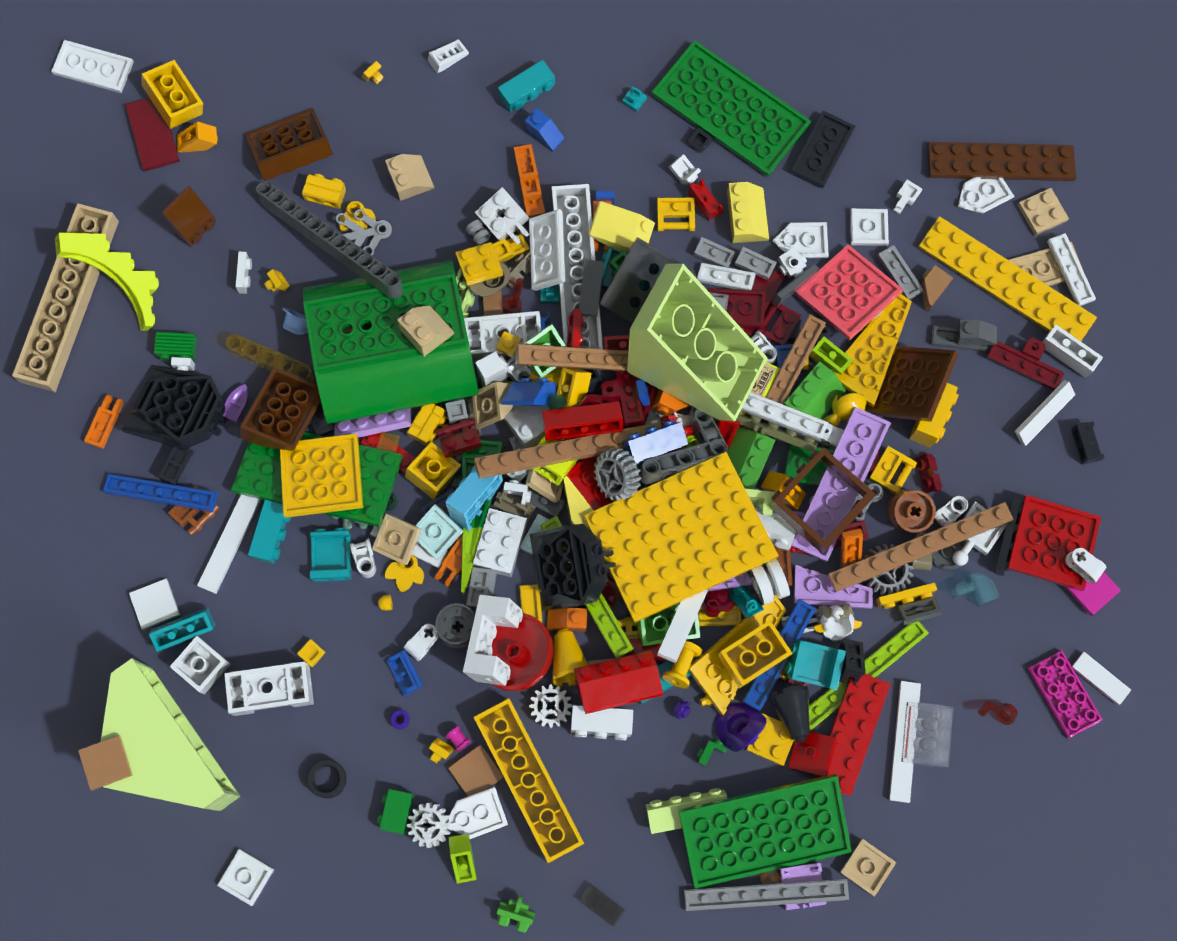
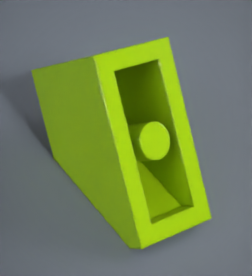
(830, 356)
(462, 858)

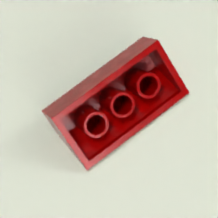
(618, 682)

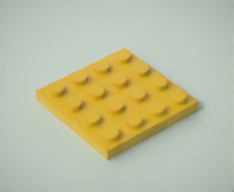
(321, 476)

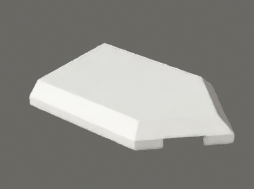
(984, 194)
(806, 237)
(477, 814)

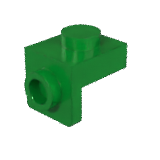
(705, 753)

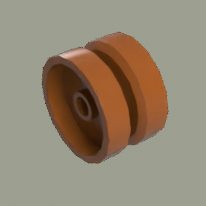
(922, 510)

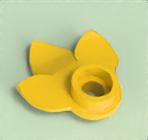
(350, 215)
(405, 575)

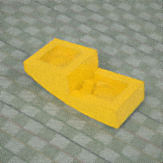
(509, 249)

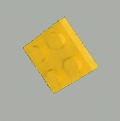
(479, 263)
(772, 742)

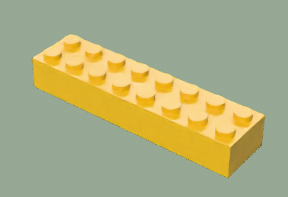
(528, 780)

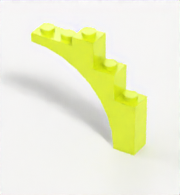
(95, 251)

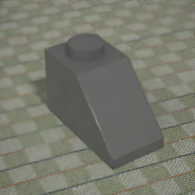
(976, 333)

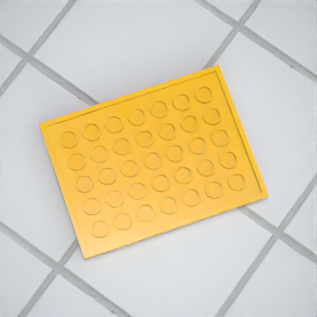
(681, 536)

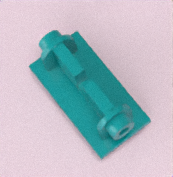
(746, 601)

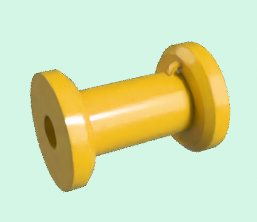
(677, 675)

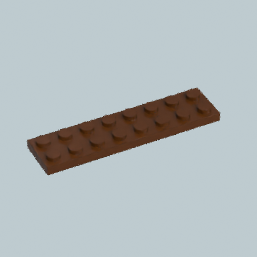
(1001, 161)

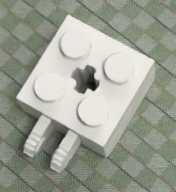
(514, 216)

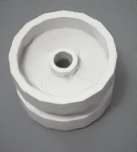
(769, 581)

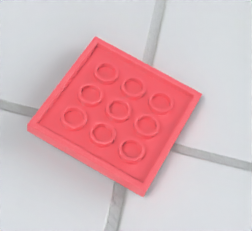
(849, 292)

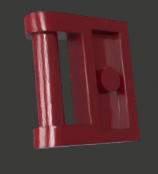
(784, 325)

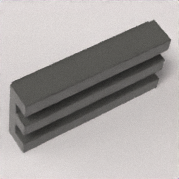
(920, 612)

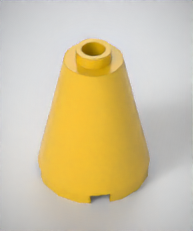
(566, 657)

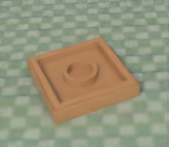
(105, 763)
(476, 771)

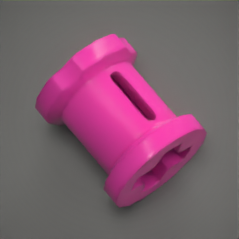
(458, 739)

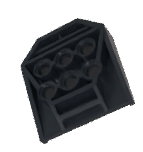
(630, 274)
(196, 422)
(569, 566)

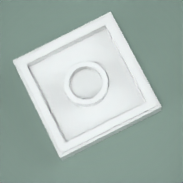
(869, 227)
(154, 604)
(245, 877)

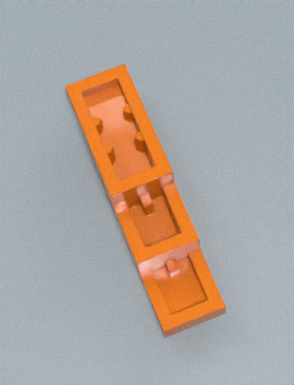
(529, 180)

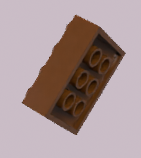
(289, 144)
(281, 411)

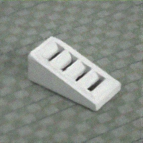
(439, 63)

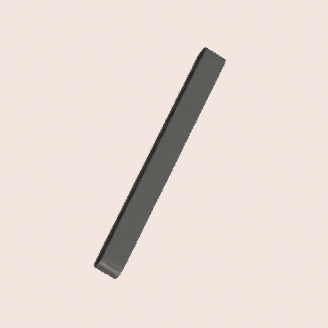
(330, 240)

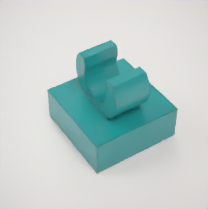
(634, 99)
(550, 294)

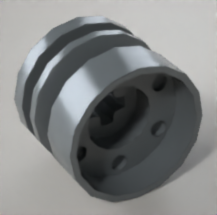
(448, 620)

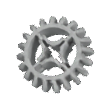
(612, 476)
(889, 576)

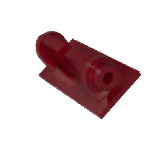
(926, 465)

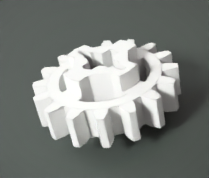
(557, 699)
(429, 833)

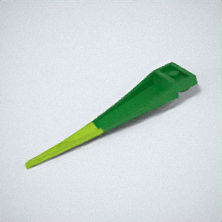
(472, 538)

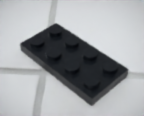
(822, 149)

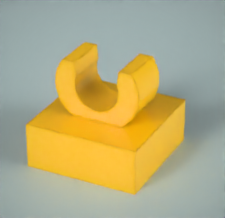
(372, 72)
(276, 281)
(441, 750)

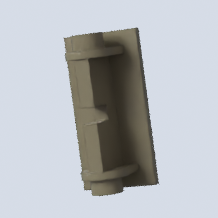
(523, 264)
(512, 505)

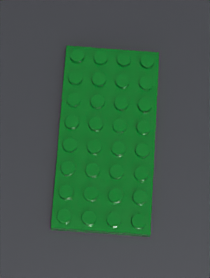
(731, 108)
(261, 479)
(765, 830)

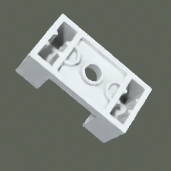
(484, 330)
(479, 662)
(290, 687)

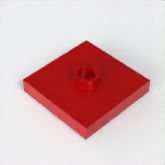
(813, 755)

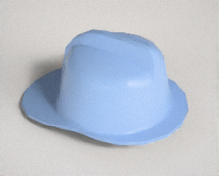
(295, 322)

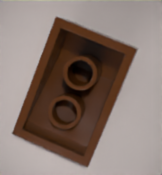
(189, 217)

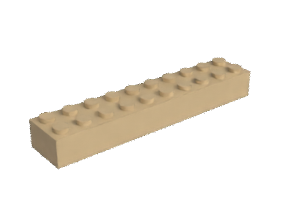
(62, 307)

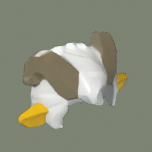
(836, 621)

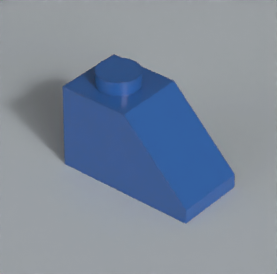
(543, 129)

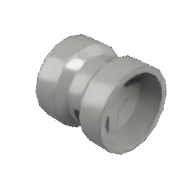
(478, 232)

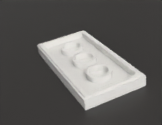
(92, 66)
(547, 250)

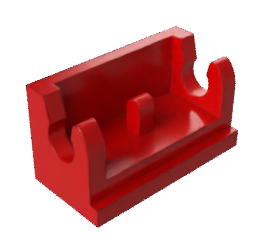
(705, 200)

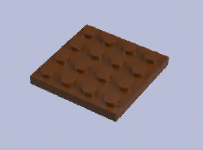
(914, 383)

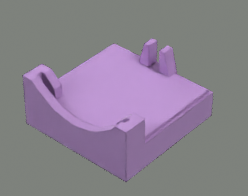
(801, 873)

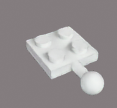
(981, 542)

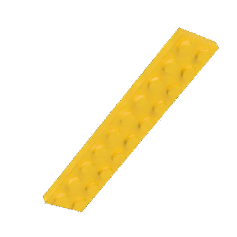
(1005, 280)

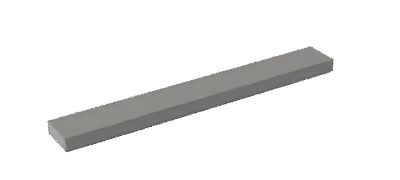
(766, 894)

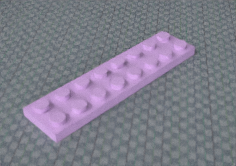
(834, 495)

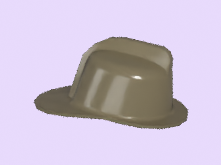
(493, 285)

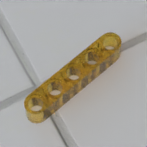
(263, 353)

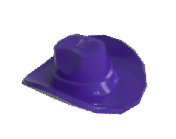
(739, 726)

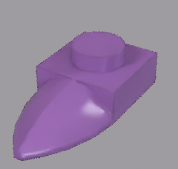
(236, 404)

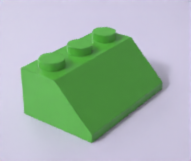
(816, 392)
(749, 454)
(655, 627)

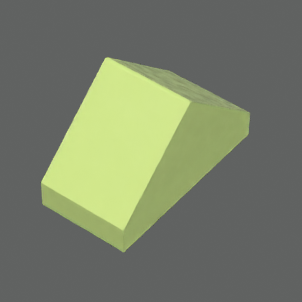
(693, 346)
(161, 743)

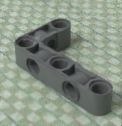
(671, 463)

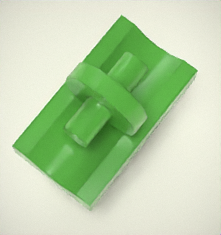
(517, 911)

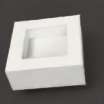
(183, 364)

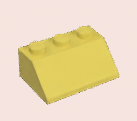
(747, 212)

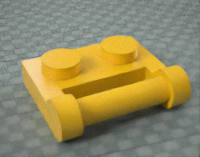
(675, 209)
(887, 467)

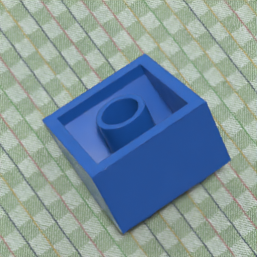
(530, 393)

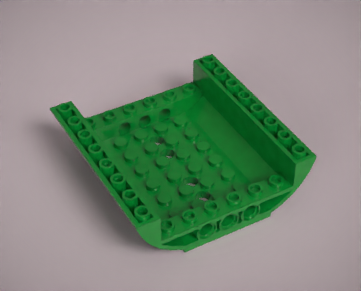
(379, 366)

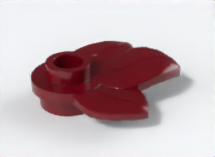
(717, 602)

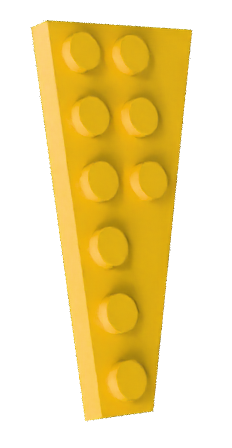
(874, 351)
(710, 670)

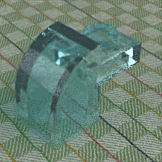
(980, 586)

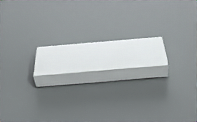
(725, 277)
(1101, 678)

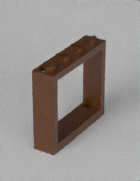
(797, 523)

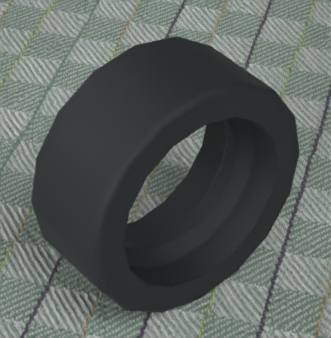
(312, 774)

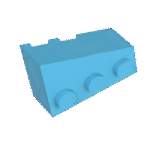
(470, 496)

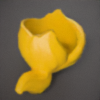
(844, 407)

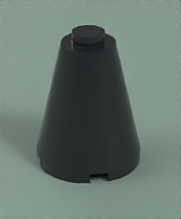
(793, 711)

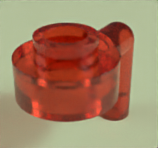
(514, 301)
(1000, 712)

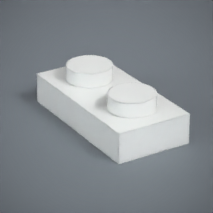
(243, 267)

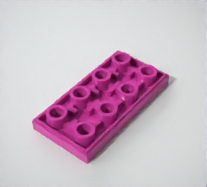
(1096, 594)
(1064, 694)

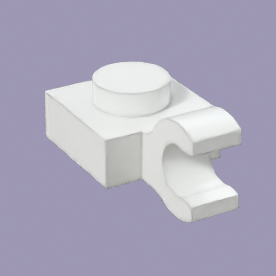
(907, 194)

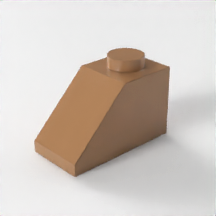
(934, 284)

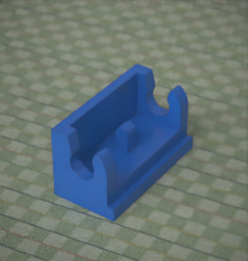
(404, 673)

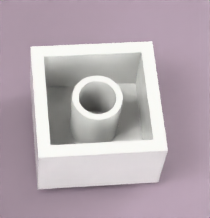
(200, 665)

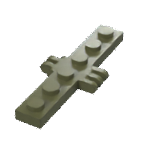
(773, 430)

